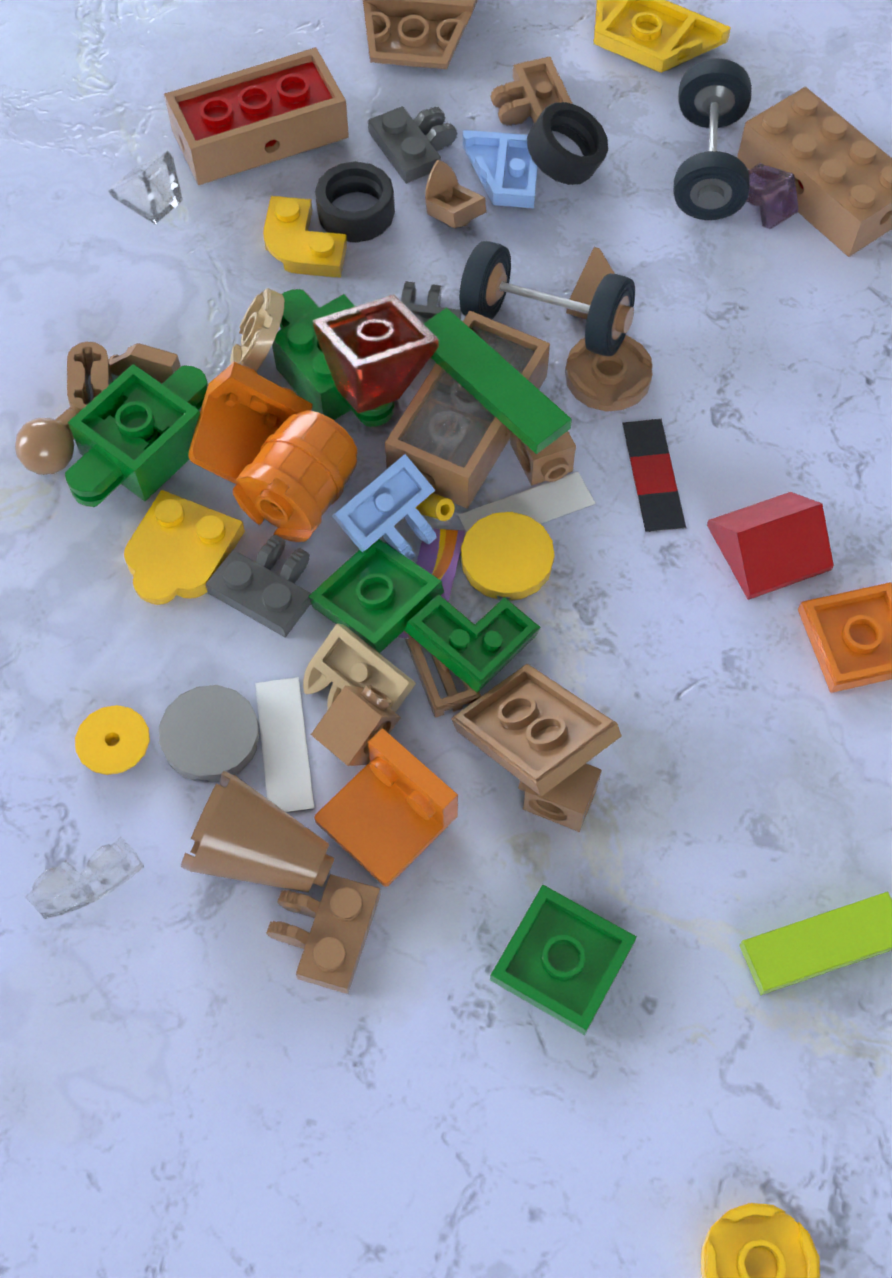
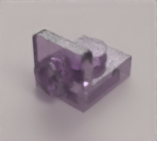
(774, 194)

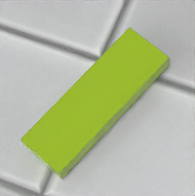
(820, 943)

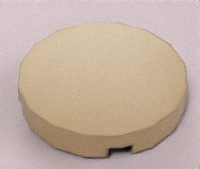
(259, 329)

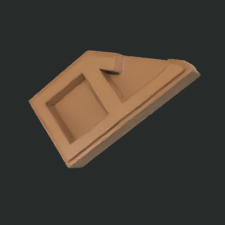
(591, 276)
(151, 360)

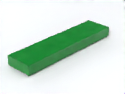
(496, 383)

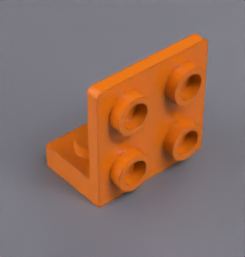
(389, 810)

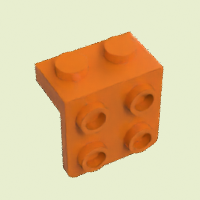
(238, 418)

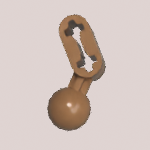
(47, 443)

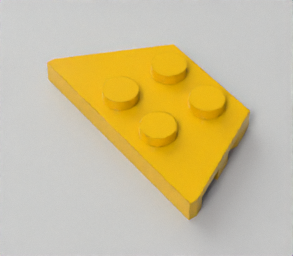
(655, 32)

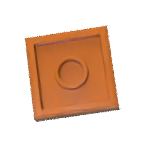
(851, 635)

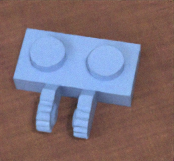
(384, 504)

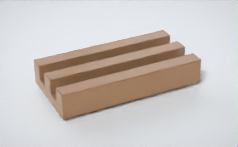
(454, 699)

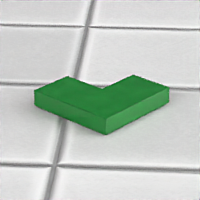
(471, 649)

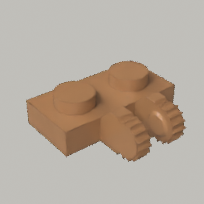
(533, 89)
(336, 934)

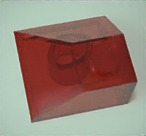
(374, 350)

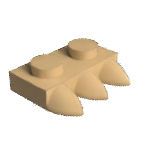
(353, 662)

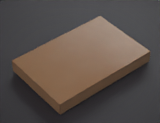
(536, 728)

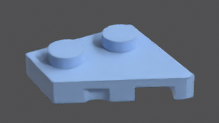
(503, 166)

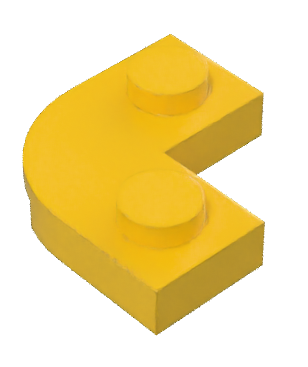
(292, 243)

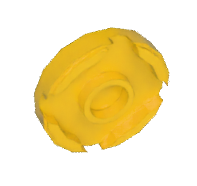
(507, 555)
(758, 1244)

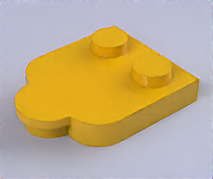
(179, 548)

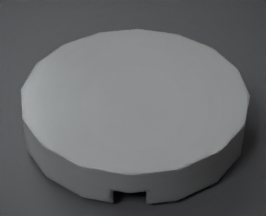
(209, 733)

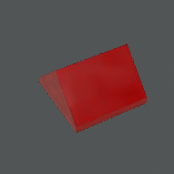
(774, 542)

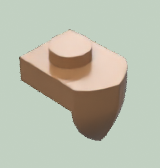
(449, 200)

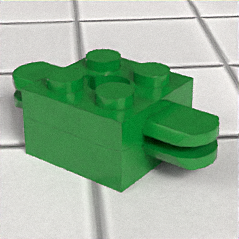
(304, 365)
(118, 422)

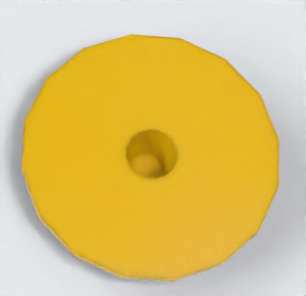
(112, 740)

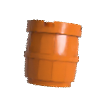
(297, 475)

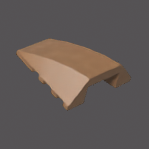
(415, 30)

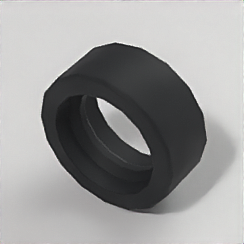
(578, 126)
(352, 178)

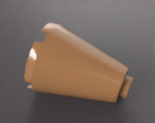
(255, 841)

